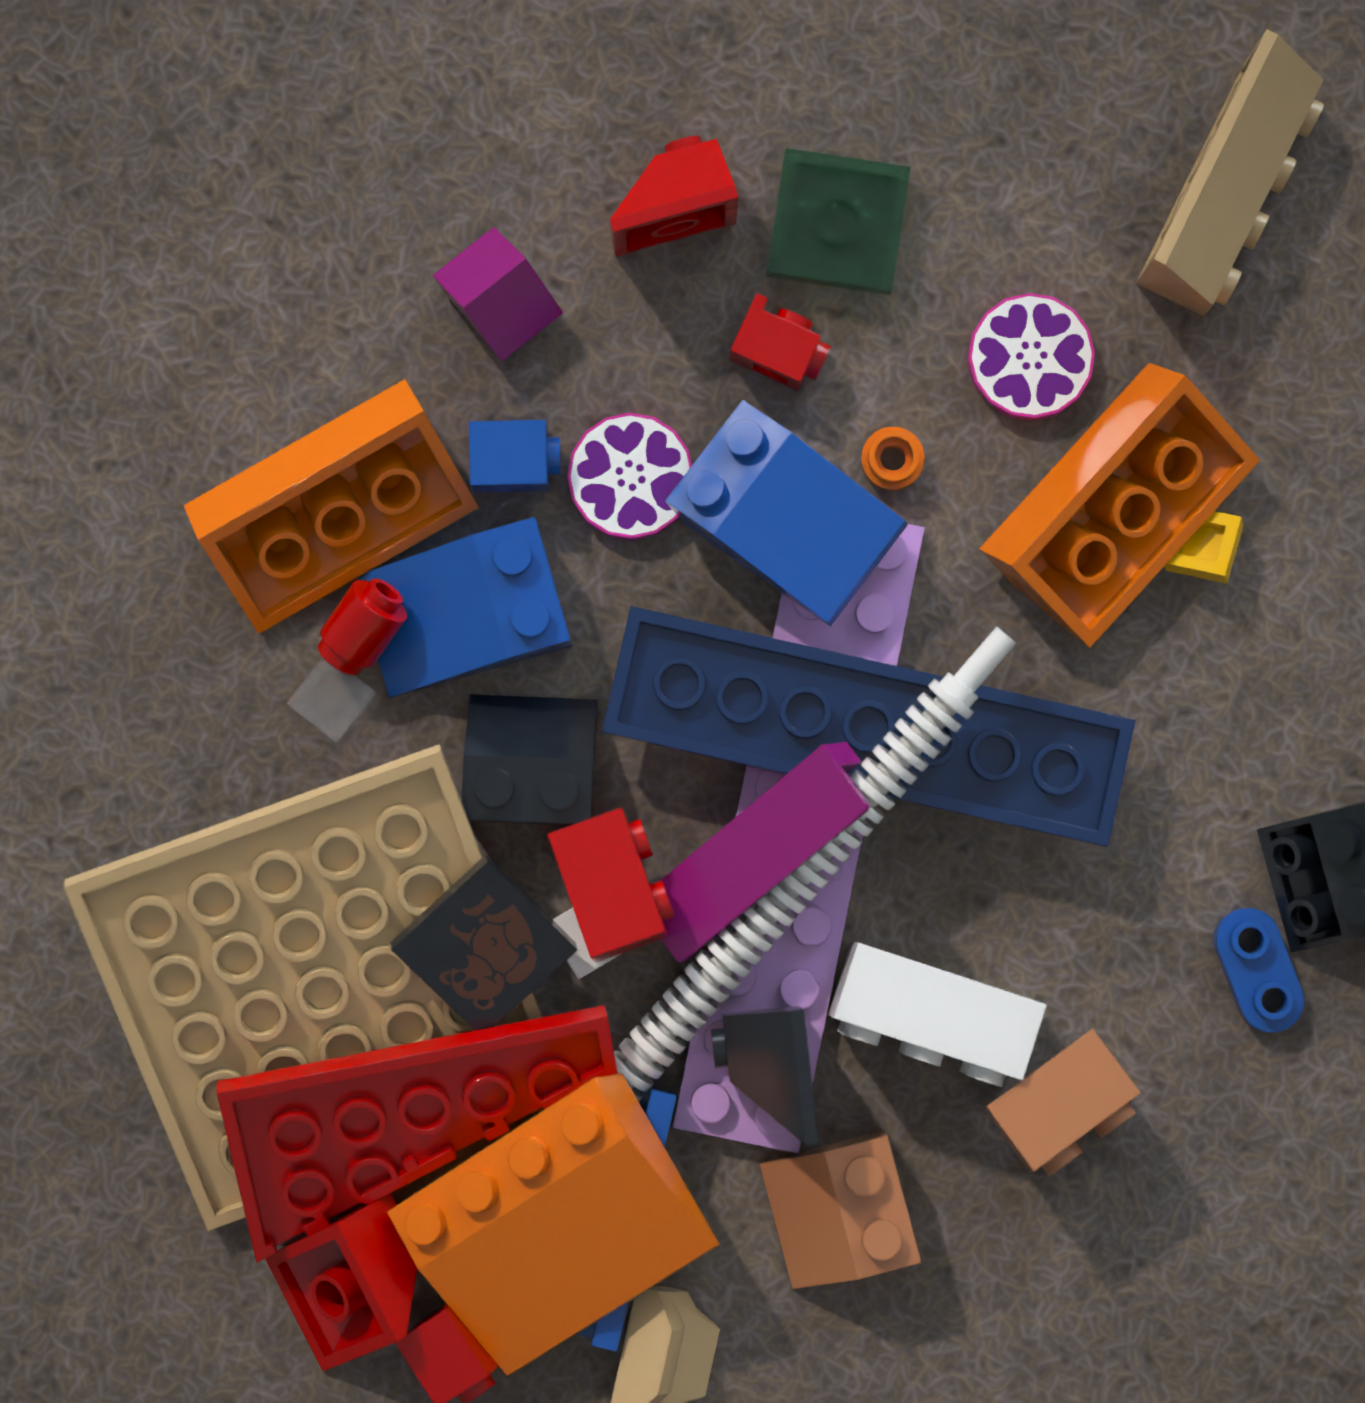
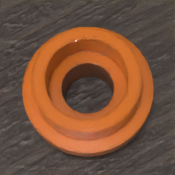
(892, 438)

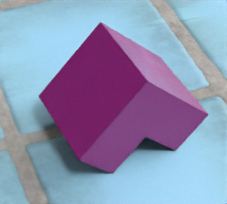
(498, 293)

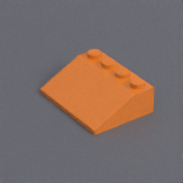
(555, 1224)

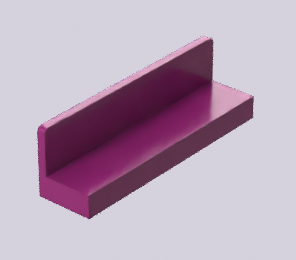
(762, 847)

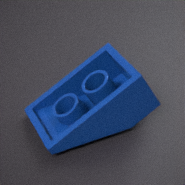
(785, 513)
(472, 608)

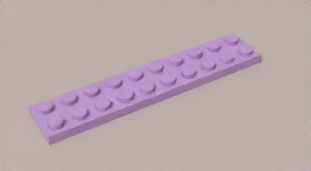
(805, 958)

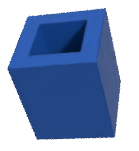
(512, 456)

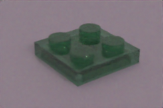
(838, 221)

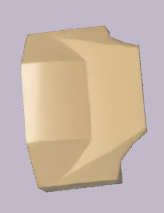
(665, 1350)

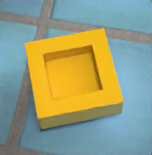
(1210, 549)

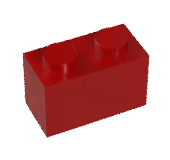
(610, 884)

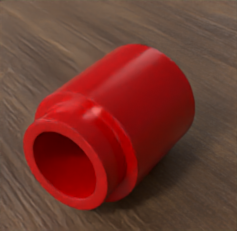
(362, 626)

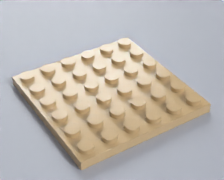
(276, 945)

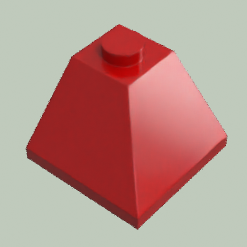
(676, 197)
(348, 1284)

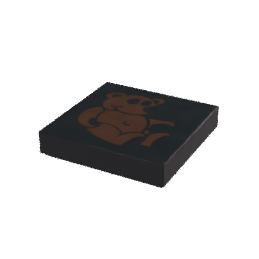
(483, 945)

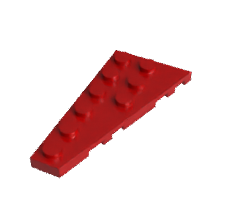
(378, 1119)

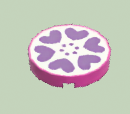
(1030, 356)
(626, 473)

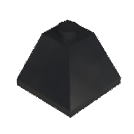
(770, 1064)

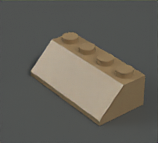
(1233, 176)

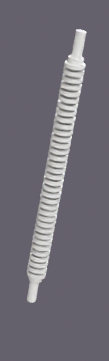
(685, 1007)

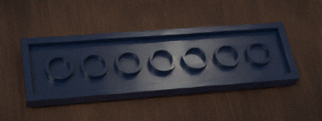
(781, 700)

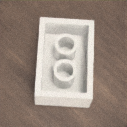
(935, 1014)

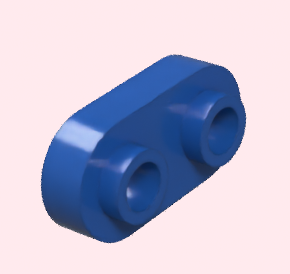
(1259, 970)

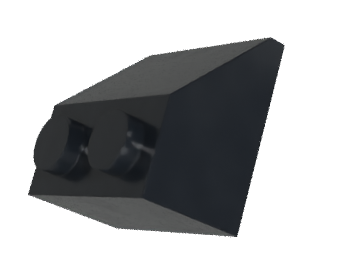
(529, 760)

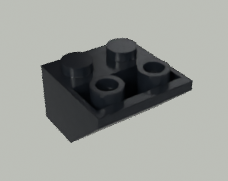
(1319, 875)

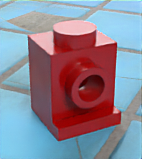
(779, 345)

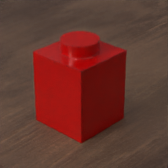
(447, 1358)

